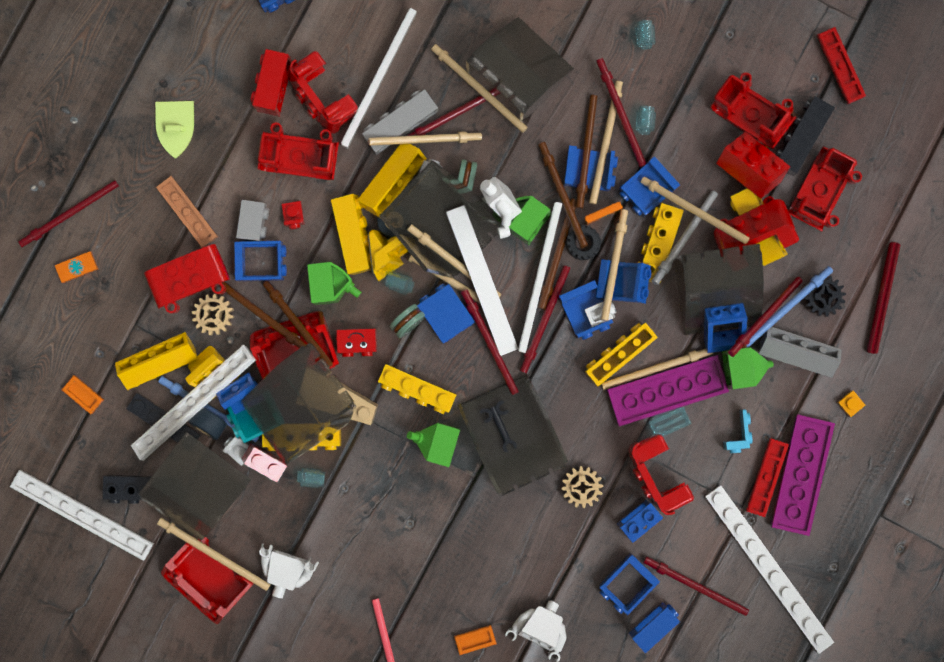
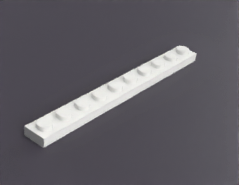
(769, 569)

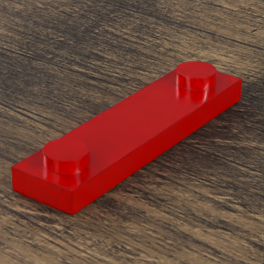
(841, 65)
(767, 477)

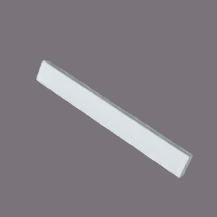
(378, 78)
(539, 277)
(482, 280)
(193, 402)
(82, 515)

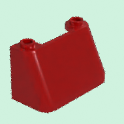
(272, 348)
(205, 581)

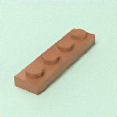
(187, 212)

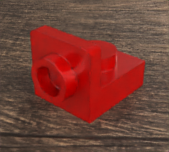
(293, 215)

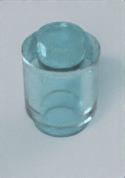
(645, 34)
(645, 120)
(399, 283)
(311, 478)

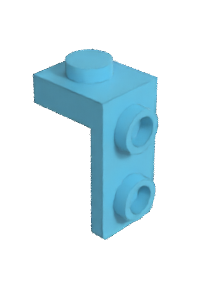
(736, 446)

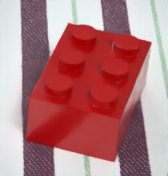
(271, 82)
(753, 165)

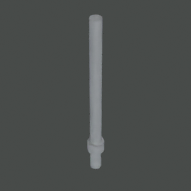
(665, 266)

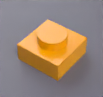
(851, 403)

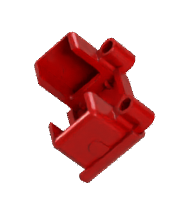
(752, 111)
(334, 114)
(298, 154)
(823, 188)
(760, 224)
(187, 277)
(669, 499)

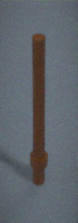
(549, 161)
(581, 188)
(547, 289)
(277, 297)
(291, 337)

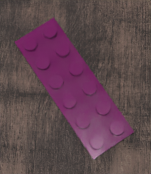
(668, 390)
(802, 475)

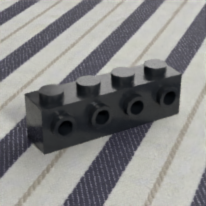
(805, 133)
(123, 488)

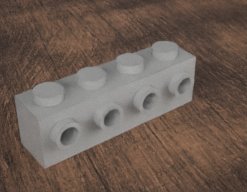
(402, 120)
(801, 353)

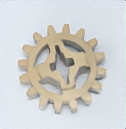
(223, 307)
(582, 495)

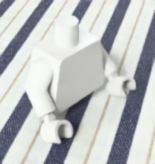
(502, 201)
(285, 570)
(542, 628)

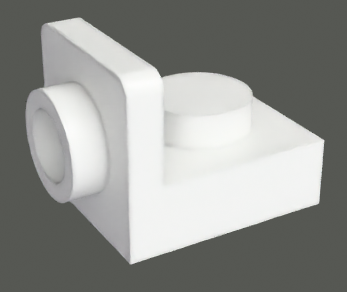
(594, 313)
(235, 448)

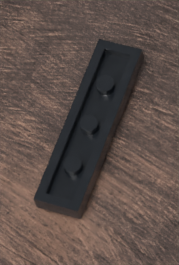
(152, 413)

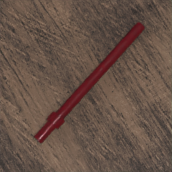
(607, 77)
(453, 114)
(37, 233)
(472, 308)
(743, 340)
(531, 352)
(662, 569)

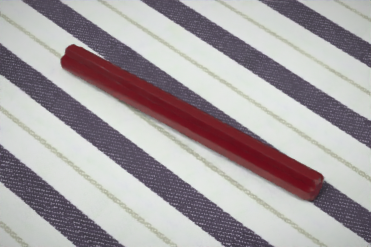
(883, 297)

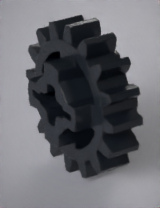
(826, 303)

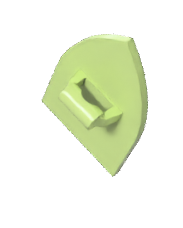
(175, 125)

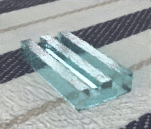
(684, 416)

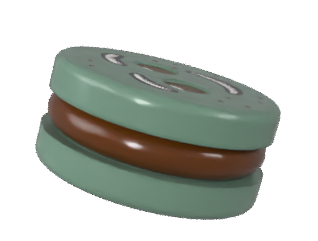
(467, 173)
(407, 321)

